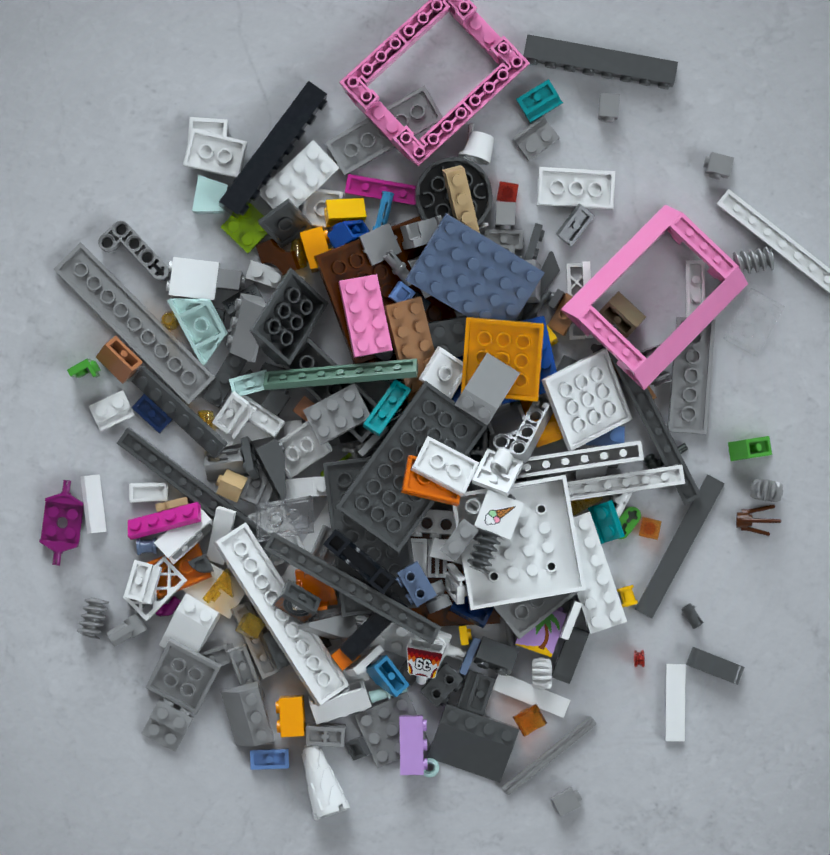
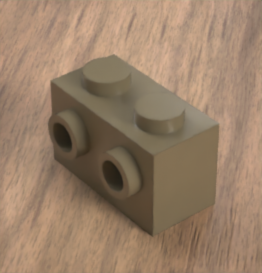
(623, 314)

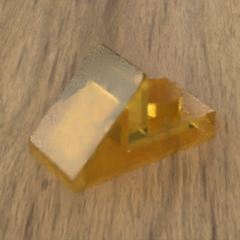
(223, 582)

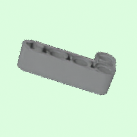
(139, 252)
(528, 427)

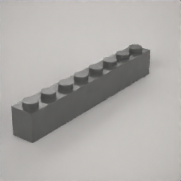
(600, 61)

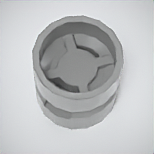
(441, 600)

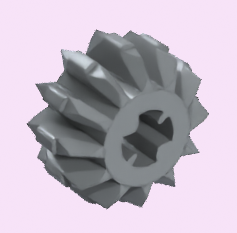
(766, 490)

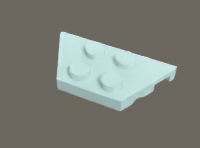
(200, 324)

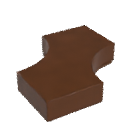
(271, 253)

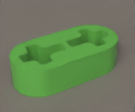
(630, 526)

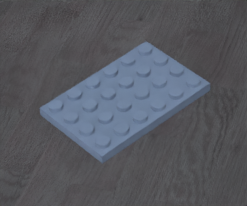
(473, 273)

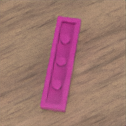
(373, 189)
(164, 520)

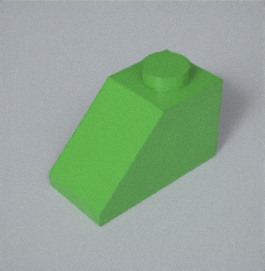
(750, 448)

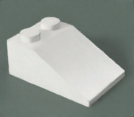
(191, 624)

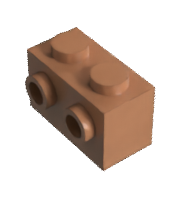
(119, 359)

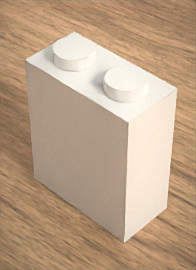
(193, 279)

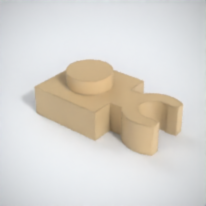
(172, 504)

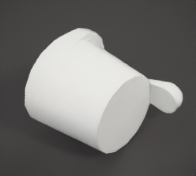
(478, 147)

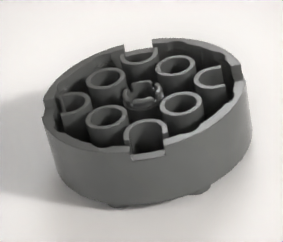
(432, 196)

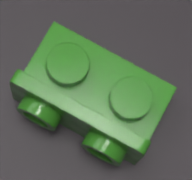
(81, 369)

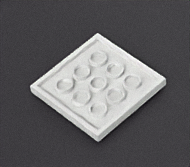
(587, 399)

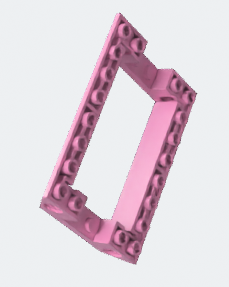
(356, 83)
(630, 360)

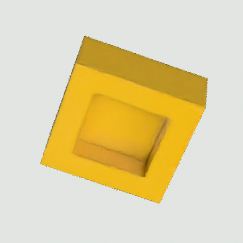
(465, 634)

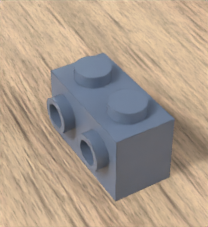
(416, 584)

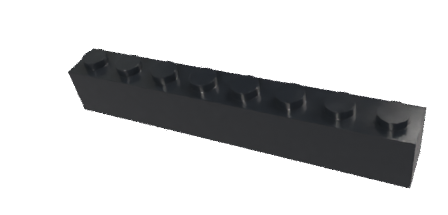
(273, 149)

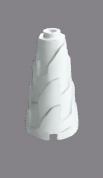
(323, 788)

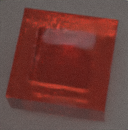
(507, 192)

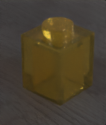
(250, 626)

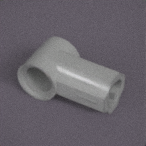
(130, 628)

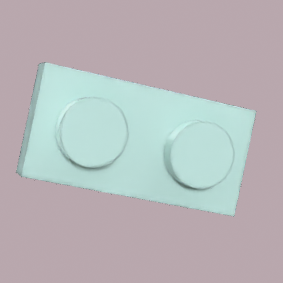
(248, 383)

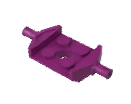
(52, 535)

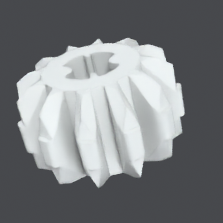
(541, 673)

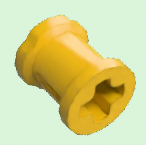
(627, 596)

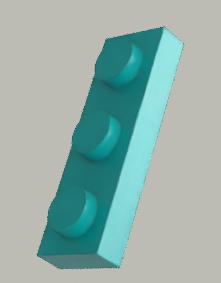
(387, 407)

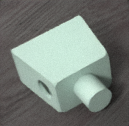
(207, 196)

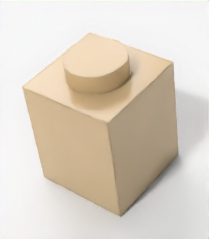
(231, 485)

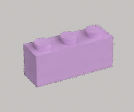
(412, 744)

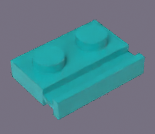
(539, 101)
(606, 521)

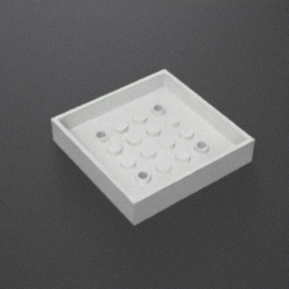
(534, 544)

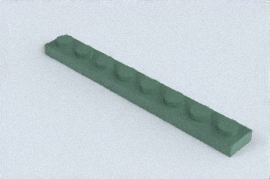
(340, 374)

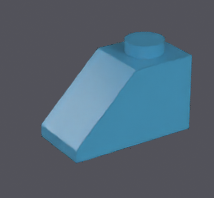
(387, 676)

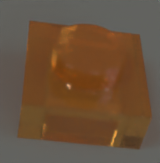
(650, 528)

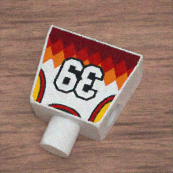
(424, 659)

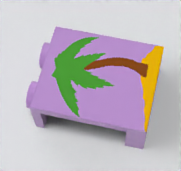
(544, 635)

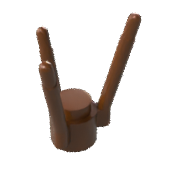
(744, 519)

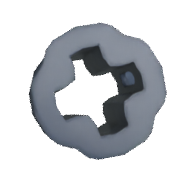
(146, 546)

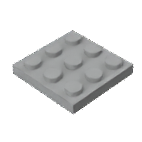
(183, 676)
(382, 728)

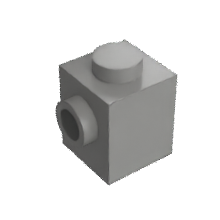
(718, 165)

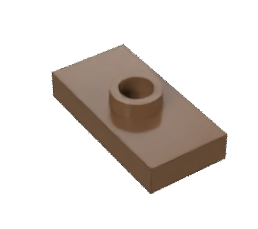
(559, 321)

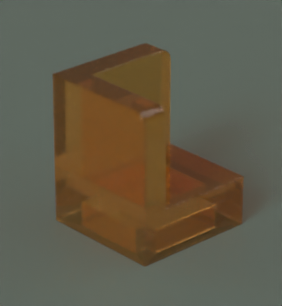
(529, 720)

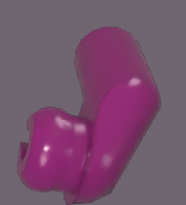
(168, 609)

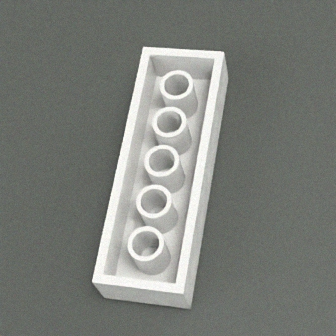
(600, 599)

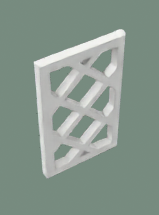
(170, 590)

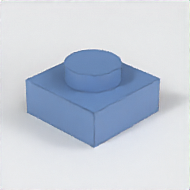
(401, 292)

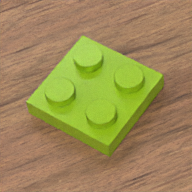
(245, 229)

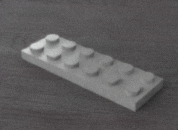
(366, 142)
(692, 383)

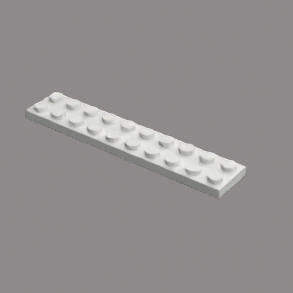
(263, 587)

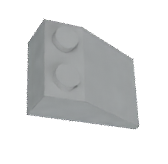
(487, 388)

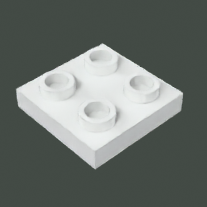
(497, 471)

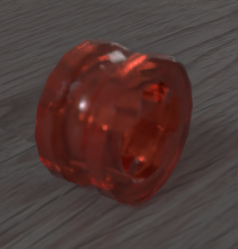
(639, 658)

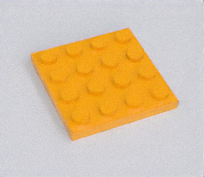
(511, 342)

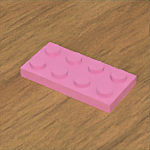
(365, 316)

